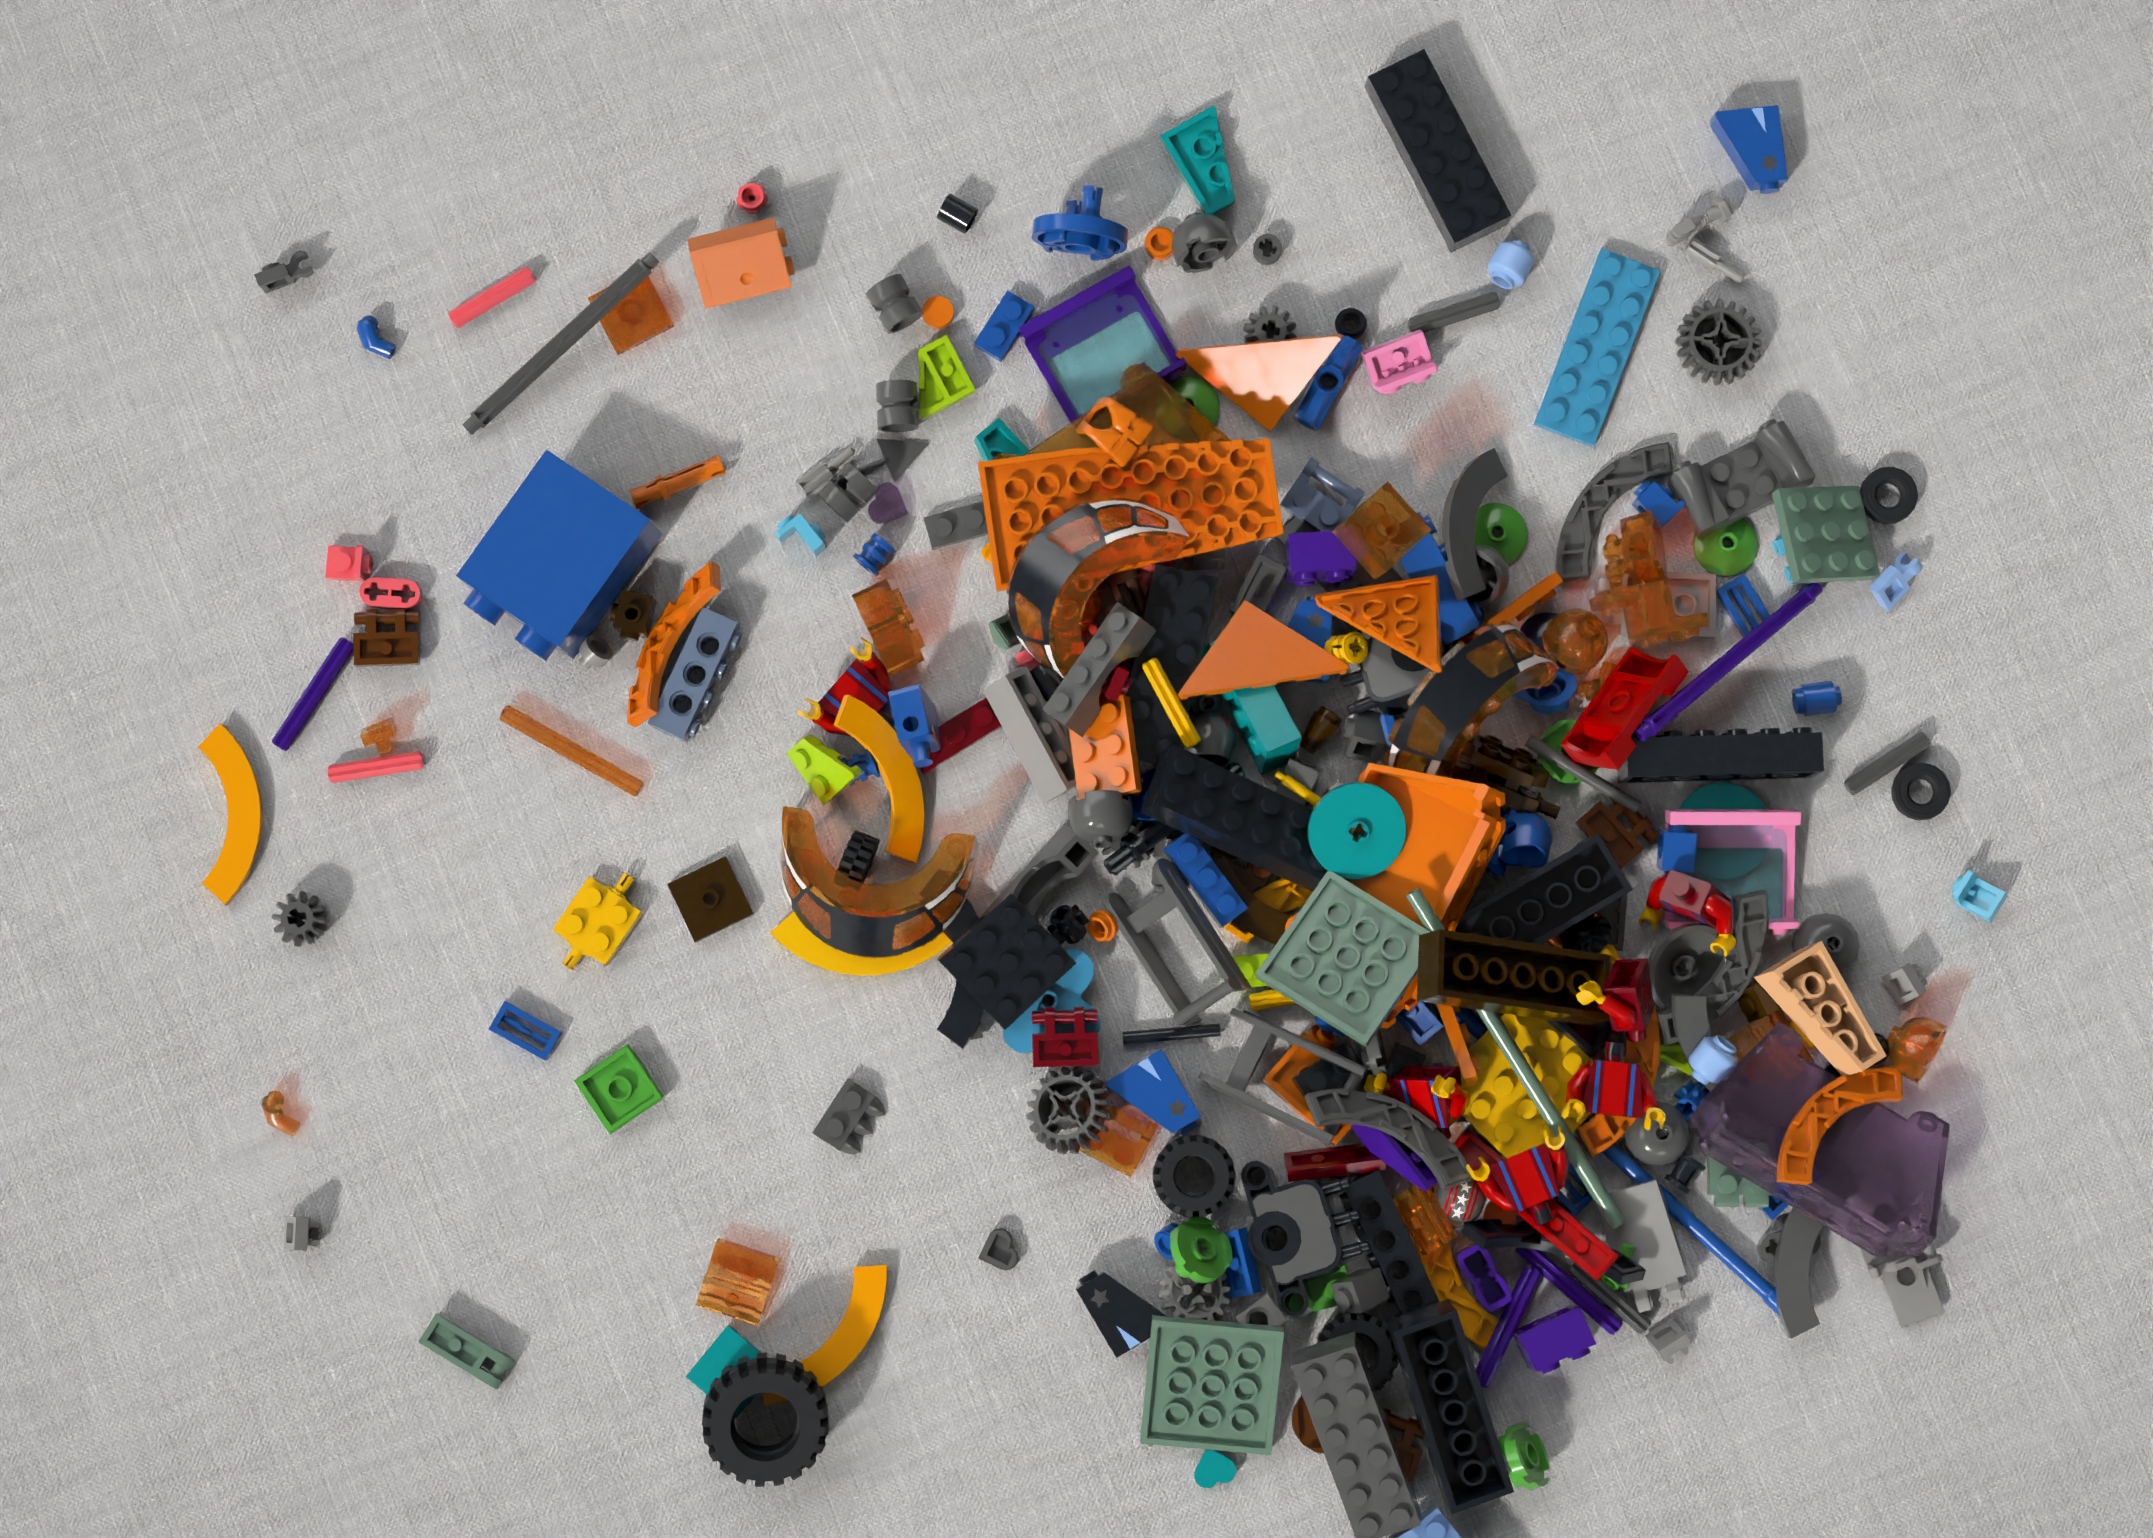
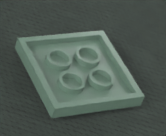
(1825, 534)

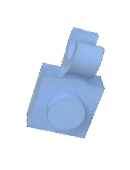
(1893, 583)

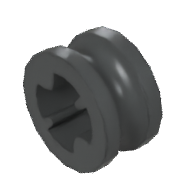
(1258, 253)

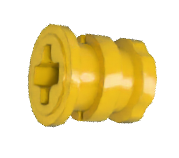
(1347, 644)

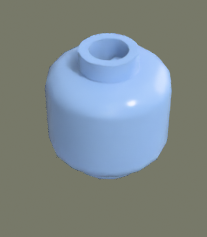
(1510, 264)
(1713, 1059)

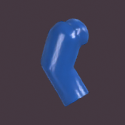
(370, 339)

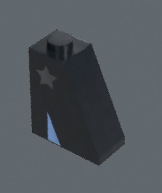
(1117, 1311)

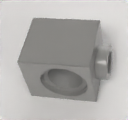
(1266, 1305)

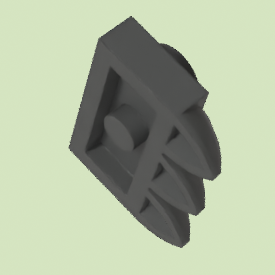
(847, 1116)

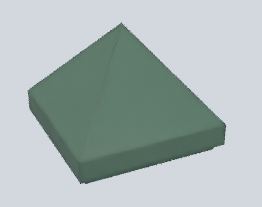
(1003, 633)

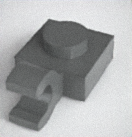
(279, 275)

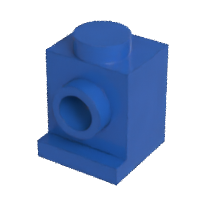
(1658, 500)

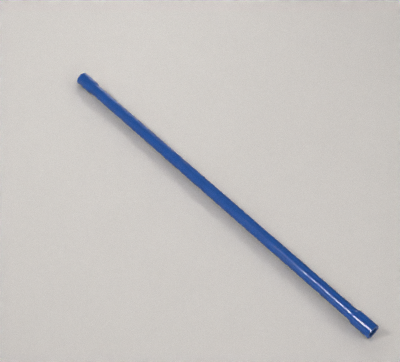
(1675, 1207)

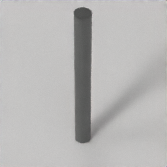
(1583, 774)

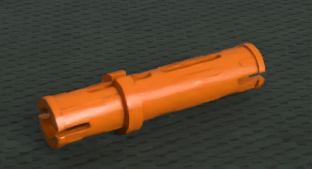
(671, 484)

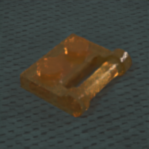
(1119, 1151)

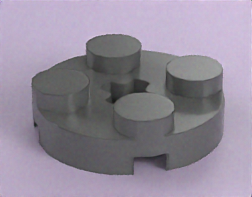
(1375, 1056)

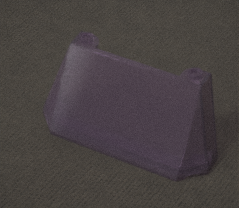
(1872, 1172)

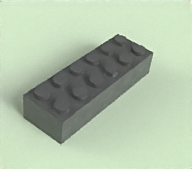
(1356, 1437)

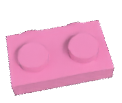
(1399, 362)

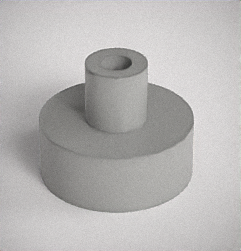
(594, 652)

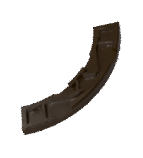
(1259, 917)

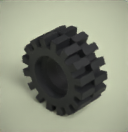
(858, 856)

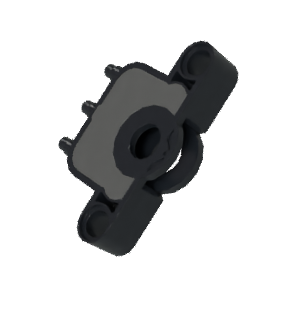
(1387, 677)
(1312, 1232)

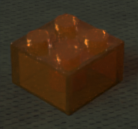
(1381, 530)

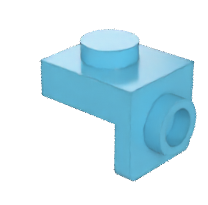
(811, 534)
(1978, 896)

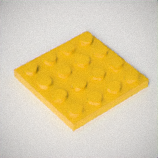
(1501, 1105)

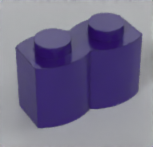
(1487, 1285)

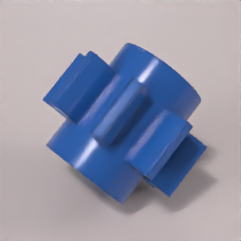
(1690, 1097)

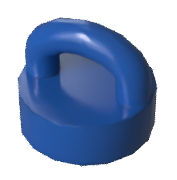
(1162, 1240)

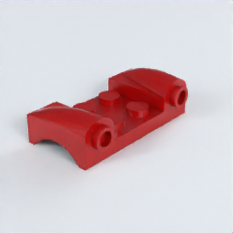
(1606, 725)

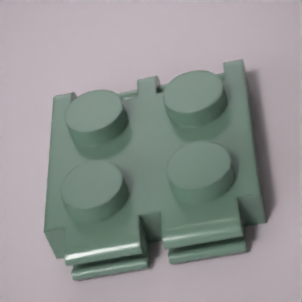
(1728, 1185)

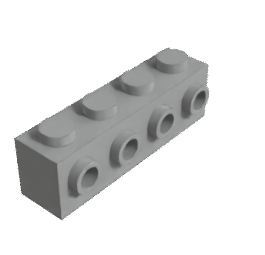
(1033, 733)

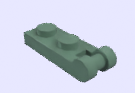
(465, 1350)

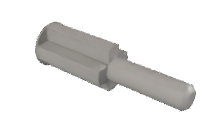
(1710, 258)
(822, 472)

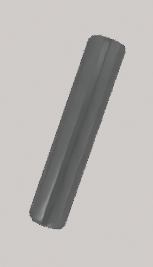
(1455, 313)
(1887, 763)
(1613, 1300)

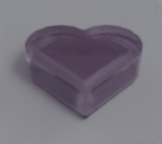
(887, 504)

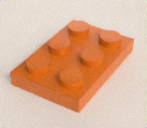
(1107, 751)

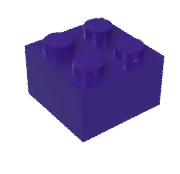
(1318, 558)
(1554, 1339)

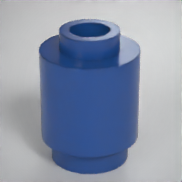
(1816, 698)

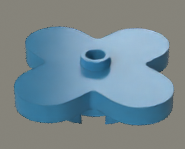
(1067, 995)

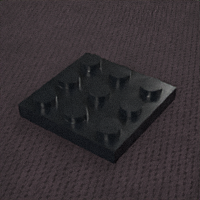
(1006, 960)

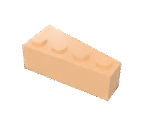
(1823, 1008)

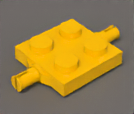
(598, 921)

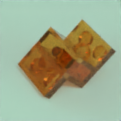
(1649, 613)

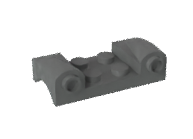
(1741, 479)

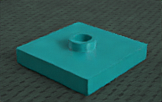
(724, 1351)

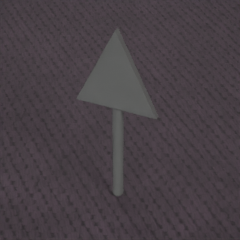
(896, 454)

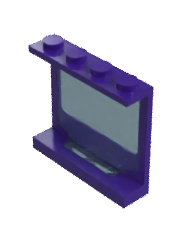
(1094, 339)

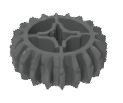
(1732, 341)
(1050, 1125)

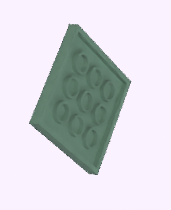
(1345, 958)
(1211, 1385)

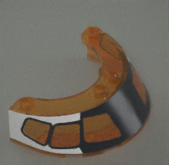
(1069, 561)
(1454, 702)
(868, 917)

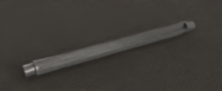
(560, 343)

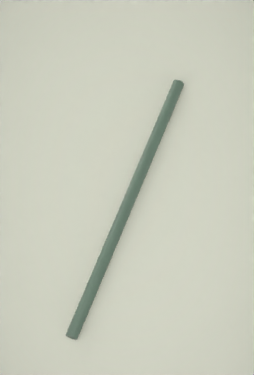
(1531, 1084)

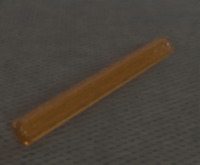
(571, 750)

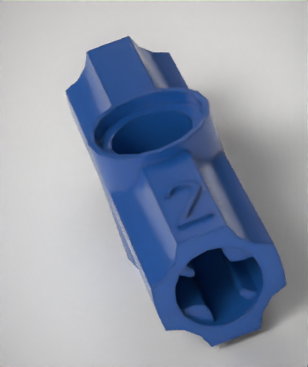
(1319, 399)

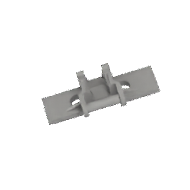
(1913, 1300)

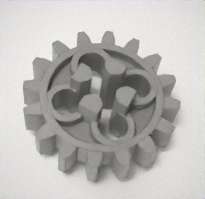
(1195, 1309)

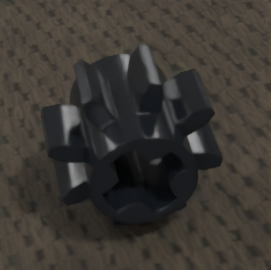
(1068, 924)

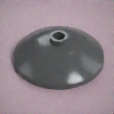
(1697, 964)

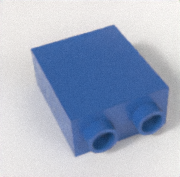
(557, 558)

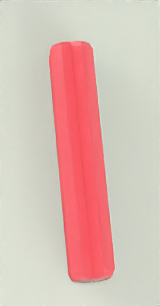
(491, 297)
(375, 767)

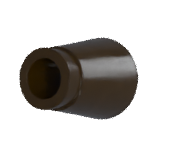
(1320, 729)

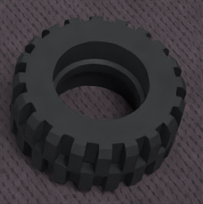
(772, 1461)

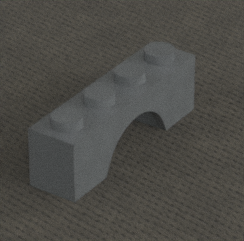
(1077, 696)
(1057, 861)

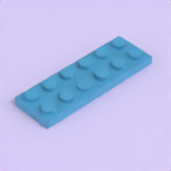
(1596, 347)

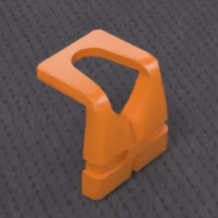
(1124, 434)

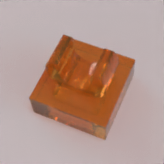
(380, 736)

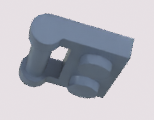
(1313, 506)

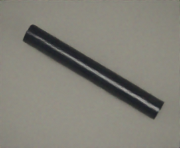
(1170, 1034)

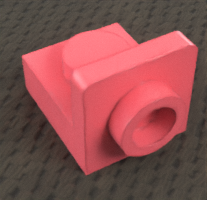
(348, 563)

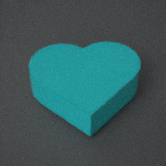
(1214, 1468)

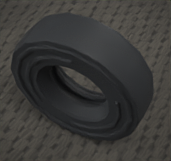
(1899, 479)
(1938, 782)

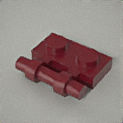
(1065, 1048)

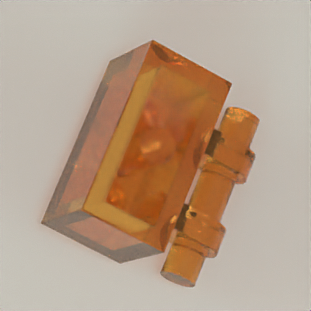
(1641, 548)

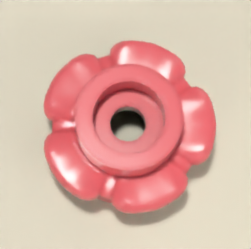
(748, 190)
(1026, 659)

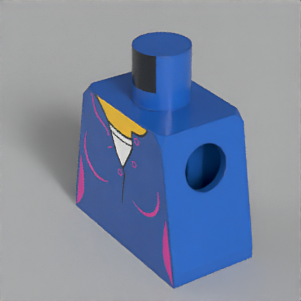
(915, 723)

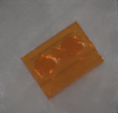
(1424, 1219)

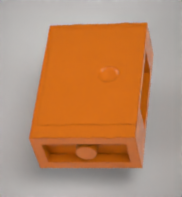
(741, 262)

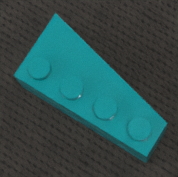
(1264, 725)

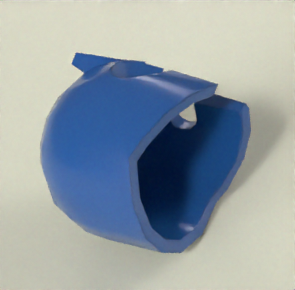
(1525, 840)

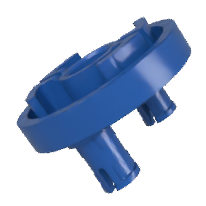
(1081, 229)

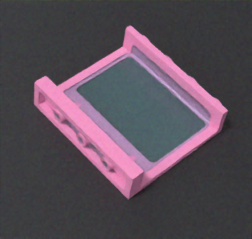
(1744, 854)

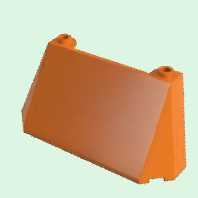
(1445, 848)

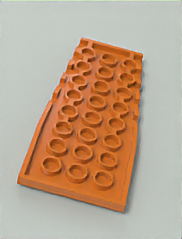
(1214, 489)

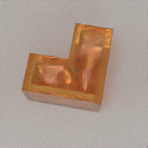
(889, 627)

